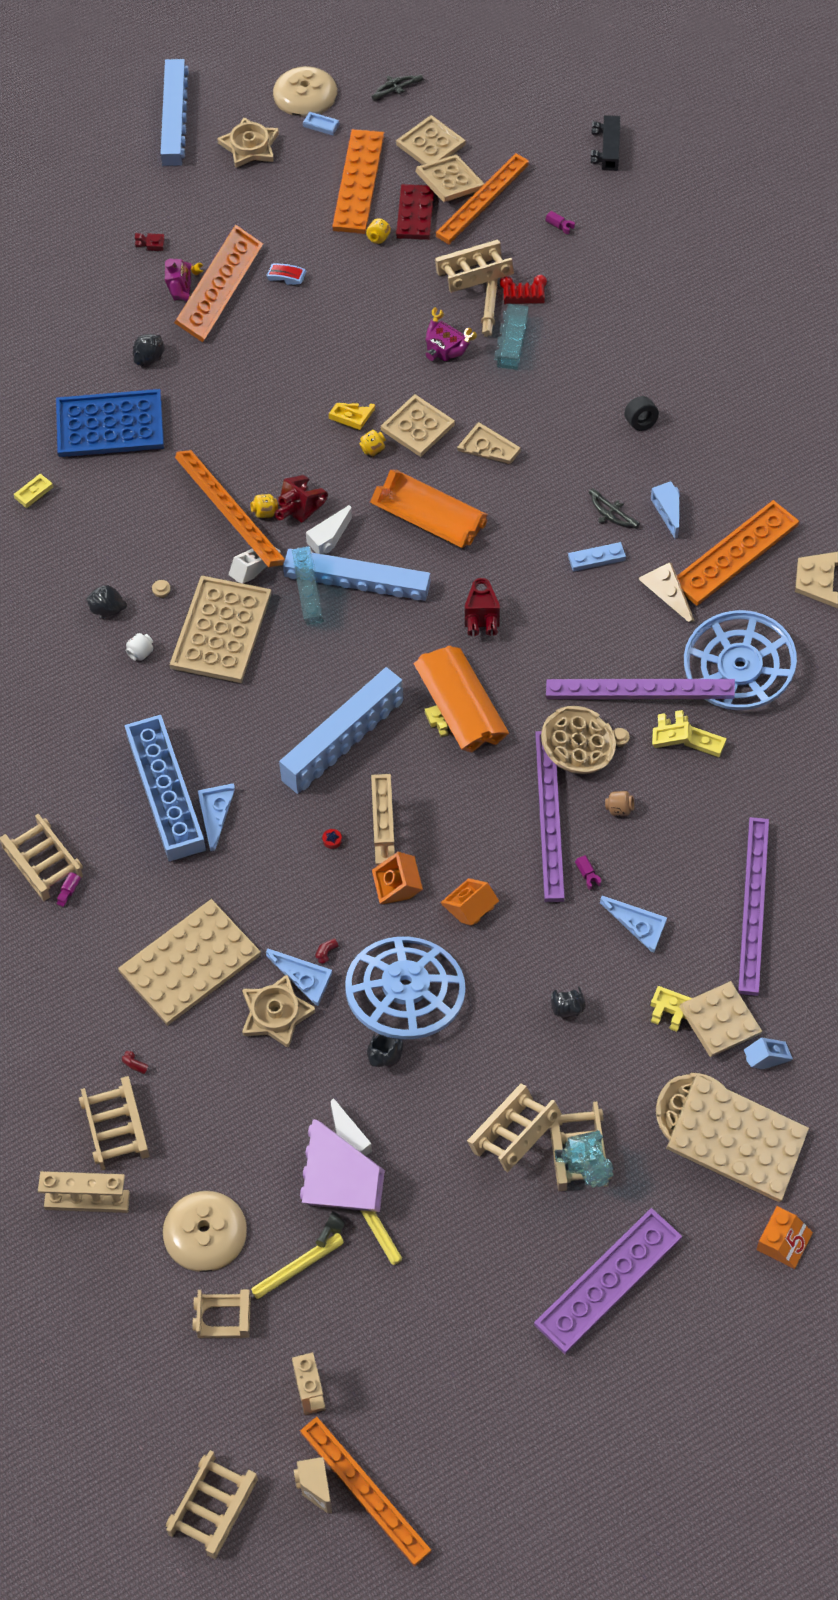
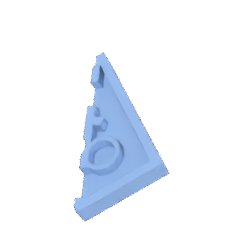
(214, 808)
(641, 923)
(305, 975)

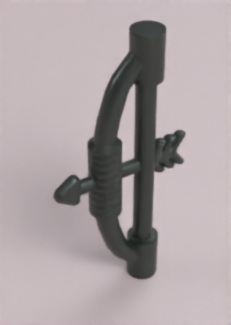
(398, 88)
(614, 507)

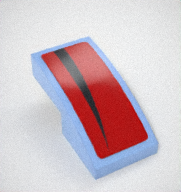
(288, 273)

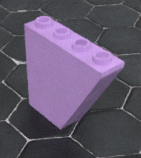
(339, 1173)

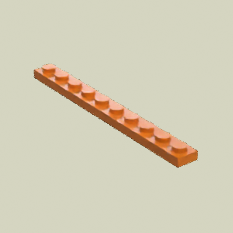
(230, 508)

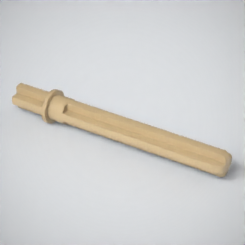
(488, 319)

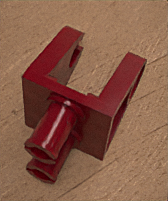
(298, 501)
(482, 609)

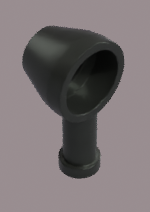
(334, 1225)

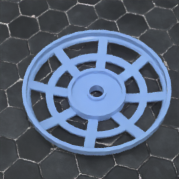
(742, 652)
(405, 994)

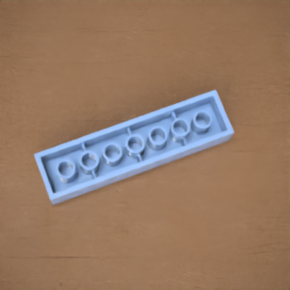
(341, 730)
(165, 788)

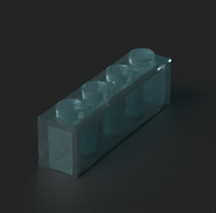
(512, 336)
(307, 585)

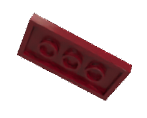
(415, 212)

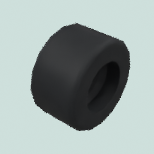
(649, 413)

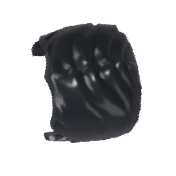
(148, 349)
(105, 601)
(568, 1003)
(384, 1050)

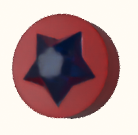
(332, 838)

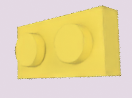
(33, 490)
(706, 742)

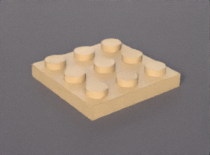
(430, 141)
(449, 178)
(417, 425)
(720, 1019)

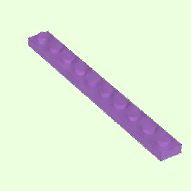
(640, 689)
(549, 825)
(753, 907)

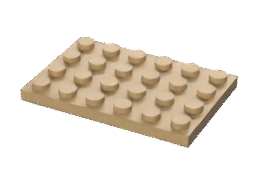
(220, 629)
(189, 962)
(737, 1138)

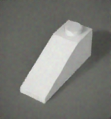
(327, 533)
(246, 566)
(348, 1130)

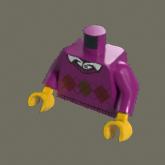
(179, 277)
(444, 340)

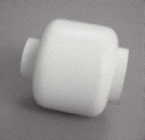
(139, 646)

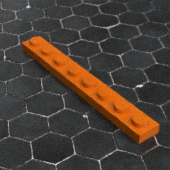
(482, 198)
(365, 1491)

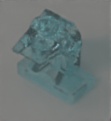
(595, 1175)

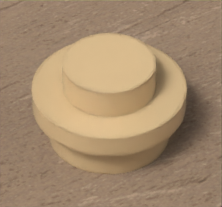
(161, 588)
(621, 736)

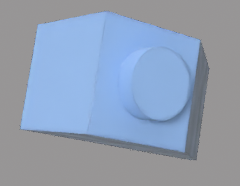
(767, 1053)

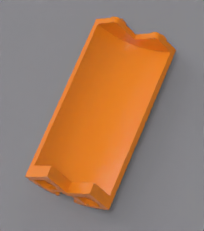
(429, 508)
(461, 698)

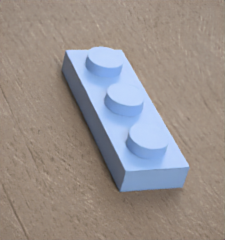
(596, 556)

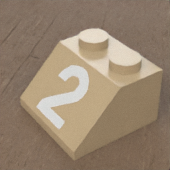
(312, 1481)

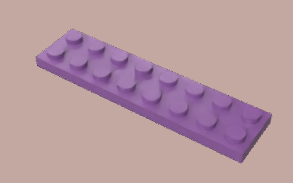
(607, 1281)

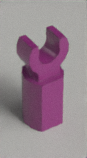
(559, 222)
(587, 871)
(68, 888)

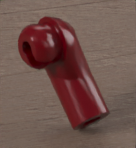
(323, 950)
(128, 1059)

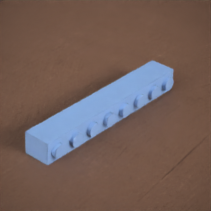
(173, 112)
(365, 576)

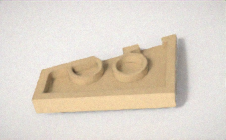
(489, 444)

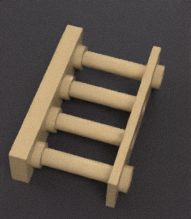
(472, 256)
(382, 817)
(31, 873)
(503, 1117)
(133, 1127)
(558, 1138)
(84, 1192)
(223, 1522)

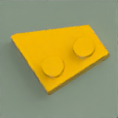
(351, 414)

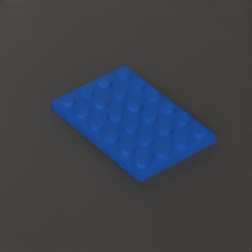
(109, 423)

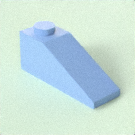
(666, 500)

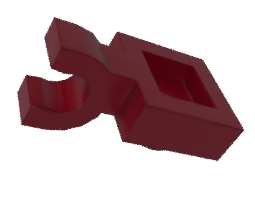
(152, 242)

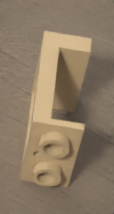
(207, 1301)
(308, 1383)

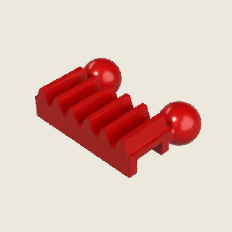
(523, 294)

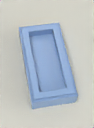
(321, 123)

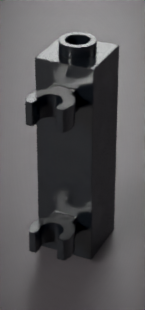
(611, 140)

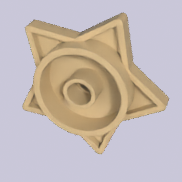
(249, 142)
(278, 998)

